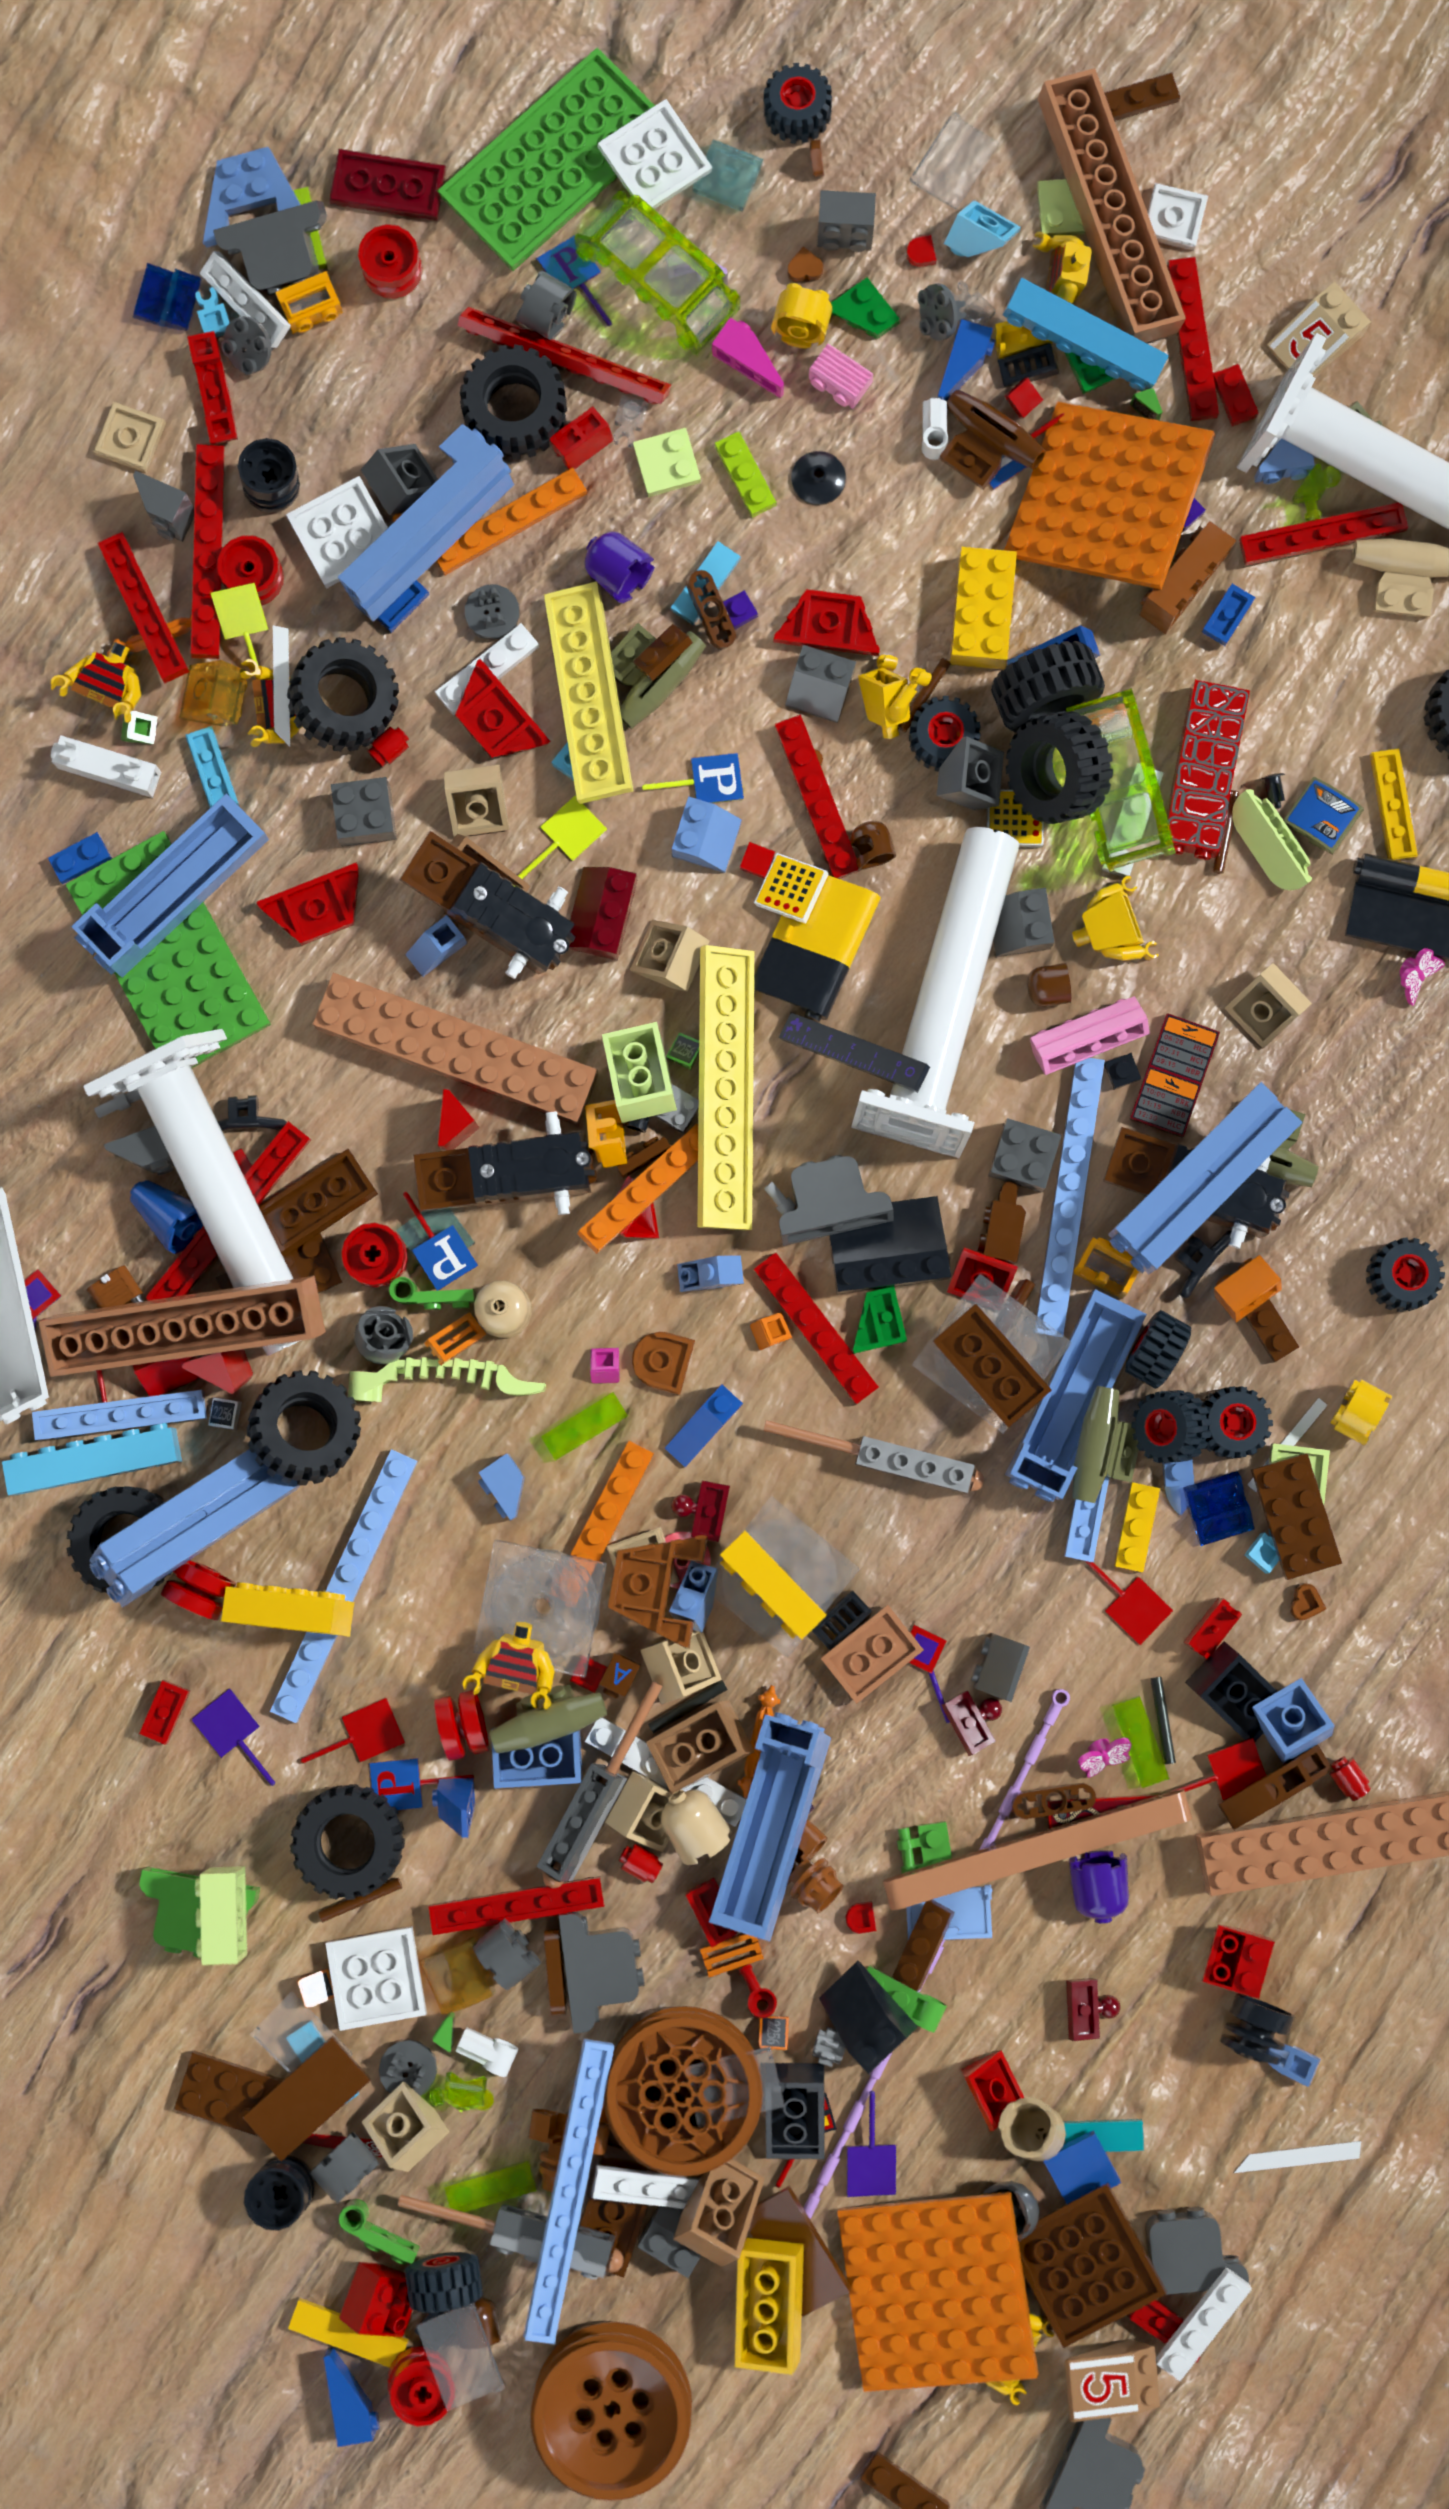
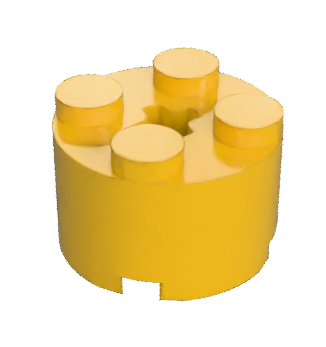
(802, 316)
(1362, 1412)

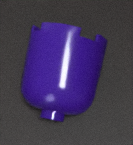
(618, 565)
(1100, 1884)

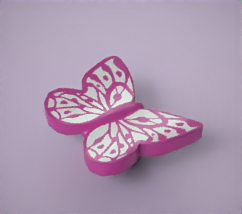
(1416, 970)
(1104, 1753)

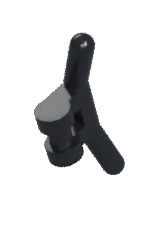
(250, 1121)
(1198, 1269)

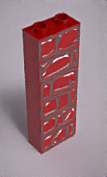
(1206, 767)

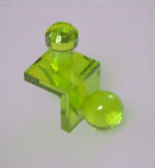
(1314, 488)
(463, 2094)

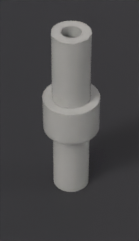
(121, 1101)
(784, 1205)

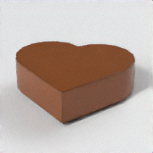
(817, 158)
(805, 266)
(1306, 1602)

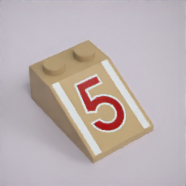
(1329, 315)

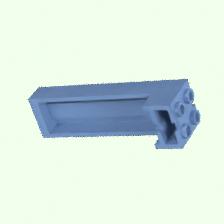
(429, 524)
(170, 887)
(1204, 1179)
(1092, 1360)
(186, 1526)
(771, 1825)

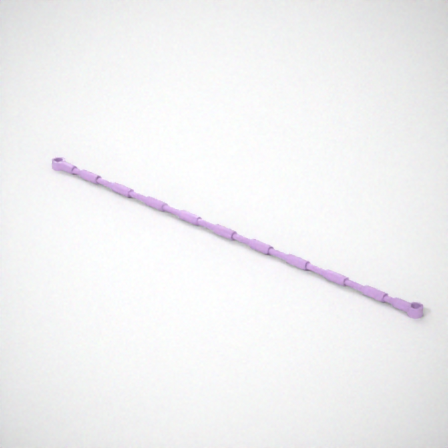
(1005, 1810)

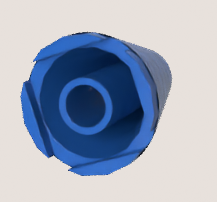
(167, 1214)

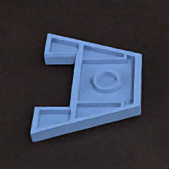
(246, 184)

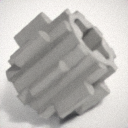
(828, 2047)

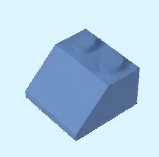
(706, 835)
(1293, 1721)

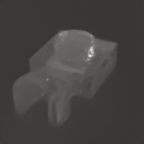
(976, 307)
(630, 417)

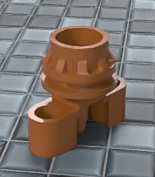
(813, 1882)
(549, 2128)

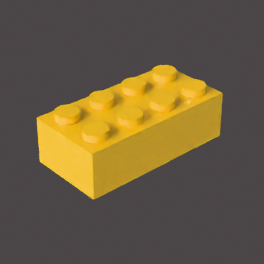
(983, 608)
(773, 1585)
(288, 1609)
(769, 2306)

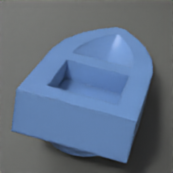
(1176, 1477)
(1297, 2064)

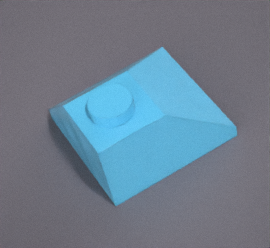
(979, 231)

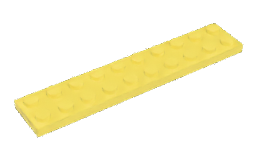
(725, 1088)

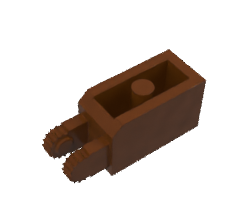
(1004, 1226)

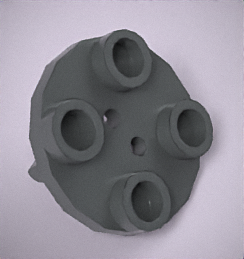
(939, 311)
(237, 340)
(495, 624)
(395, 2063)

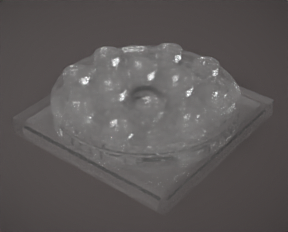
(1028, 1333)
(804, 1556)
(569, 1584)

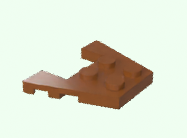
(643, 1585)

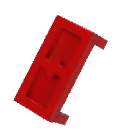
(581, 438)
(1212, 1628)
(702, 1901)

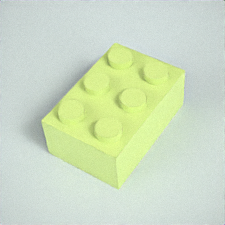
(639, 1072)
(222, 1915)

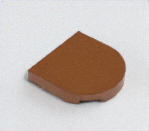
(663, 1360)

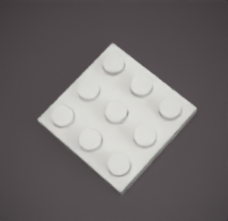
(655, 155)
(337, 528)
(376, 1978)

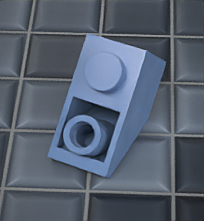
(1285, 462)
(435, 946)
(710, 1273)
(505, 1483)
(695, 1595)

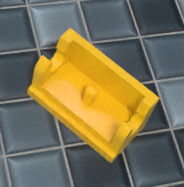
(1014, 339)

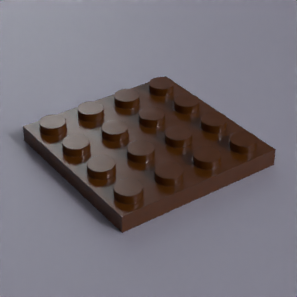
(1088, 2266)

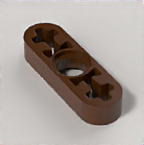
(725, 626)
(1073, 1790)
(555, 1972)

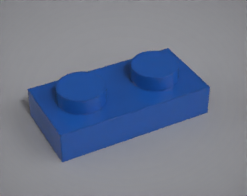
(1228, 614)
(80, 858)

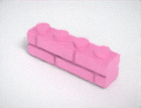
(1089, 1035)

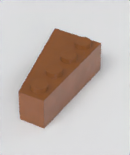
(1186, 576)

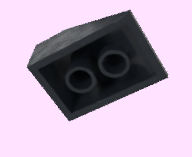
(1232, 1689)
(866, 2017)
(800, 2126)

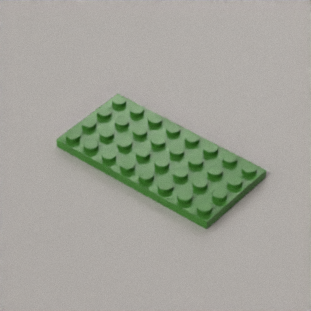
(546, 161)
(190, 976)

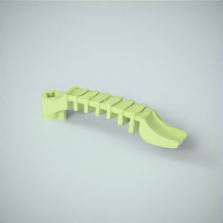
(369, 1385)

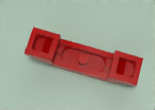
(213, 387)

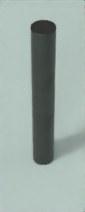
(687, 1706)
(1163, 1720)

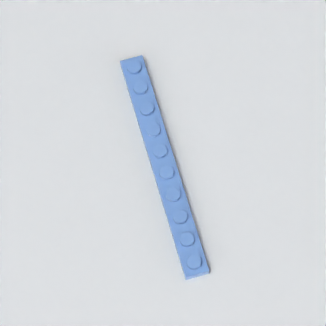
(1070, 1192)
(346, 1581)
(568, 2191)

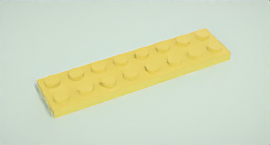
(588, 693)

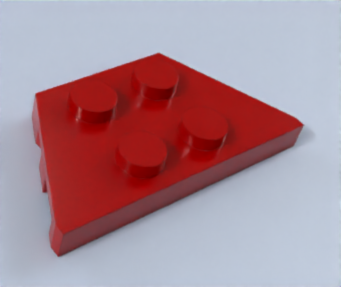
(829, 623)
(496, 716)
(316, 906)

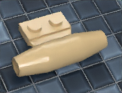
(1407, 573)

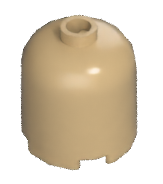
(512, 1318)
(694, 1825)
(1022, 2125)

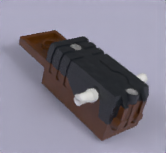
(491, 906)
(1144, 1161)
(508, 1171)

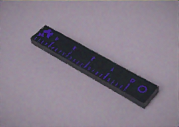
(854, 1052)

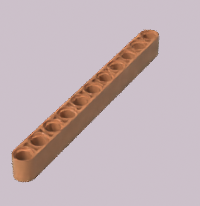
(1037, 1849)

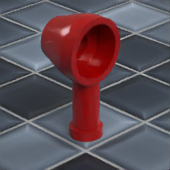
(758, 1994)

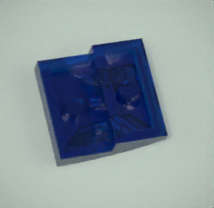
(166, 297)
(1219, 1508)

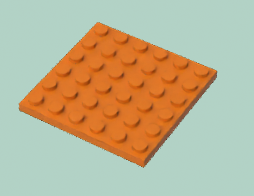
(1110, 495)
(937, 2292)

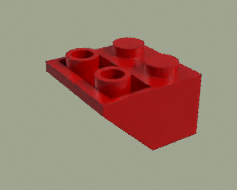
(1238, 1960)
(377, 2301)

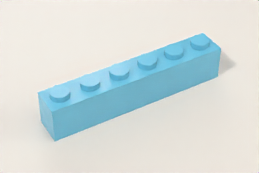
(91, 1461)

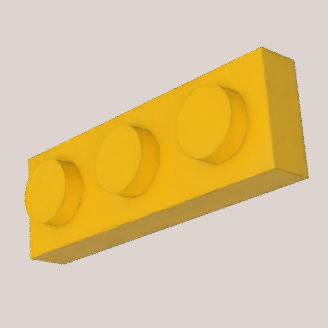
(1137, 1527)

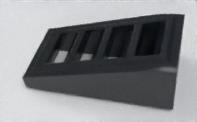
(1025, 356)
(860, 1605)

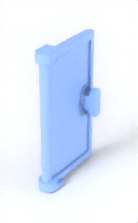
(971, 1914)

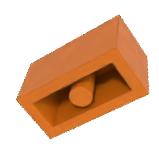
(1247, 1287)

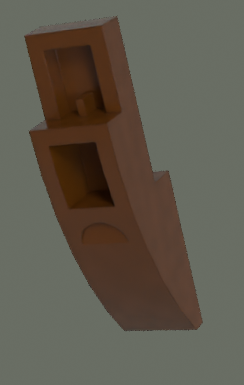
(1275, 1787)

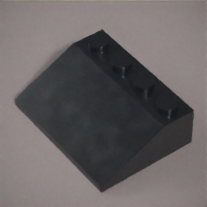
(893, 1252)

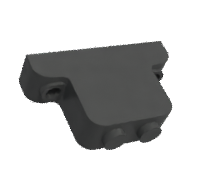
(276, 245)
(831, 1201)
(598, 1968)
(1188, 2250)
(1094, 2470)

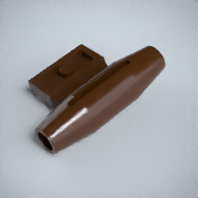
(988, 438)

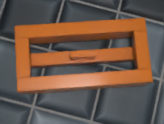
(438, 1350)
(735, 1964)

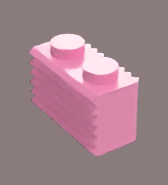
(840, 376)

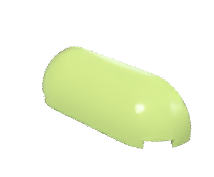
(1270, 841)

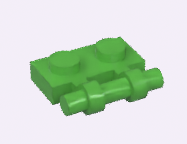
(933, 1842)

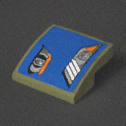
(1323, 815)

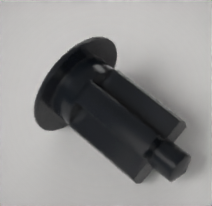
(1274, 789)

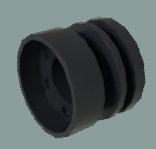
(261, 463)
(1257, 2029)
(265, 2201)

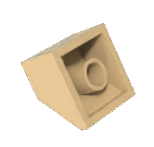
(476, 800)
(669, 955)
(1268, 1005)
(680, 1668)
(639, 1812)
(404, 2128)

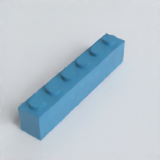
(1084, 335)

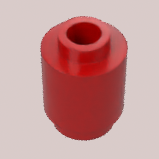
(388, 746)
(1350, 1778)
(640, 1863)

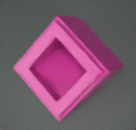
(604, 1365)

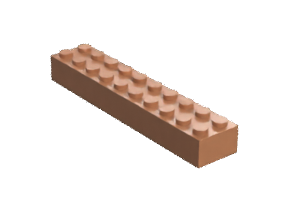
(1110, 206)
(455, 1049)
(182, 1326)
(1324, 1844)

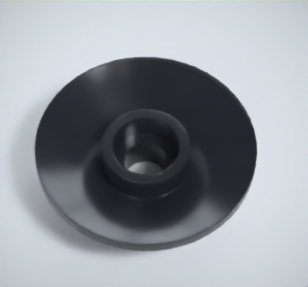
(818, 490)

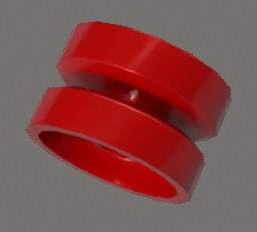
(390, 261)
(251, 561)
(363, 1243)
(196, 1593)
(456, 1726)
(414, 2389)

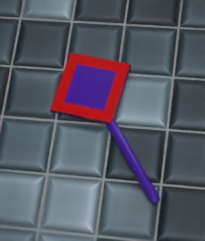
(40, 1294)
(928, 1658)

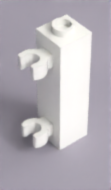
(105, 766)

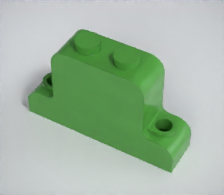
(177, 1907)

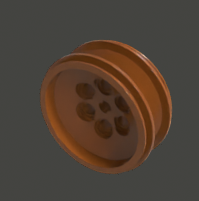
(682, 2036)
(628, 2460)

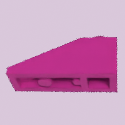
(743, 352)

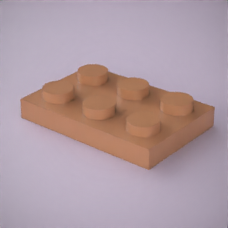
(872, 1654)

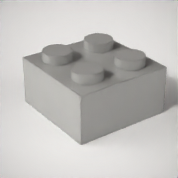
(687, 1108)

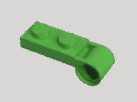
(432, 1299)
(920, 2007)
(375, 2236)

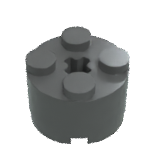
(546, 305)
(506, 1954)
(344, 2167)

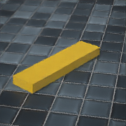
(1393, 805)
(326, 2327)

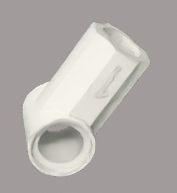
(934, 427)
(494, 2054)

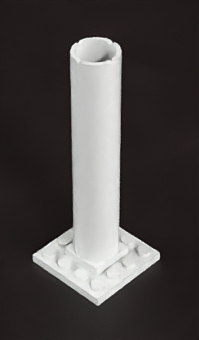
(1349, 442)
(947, 1000)
(202, 1157)

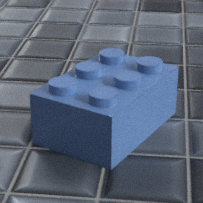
(544, 1764)

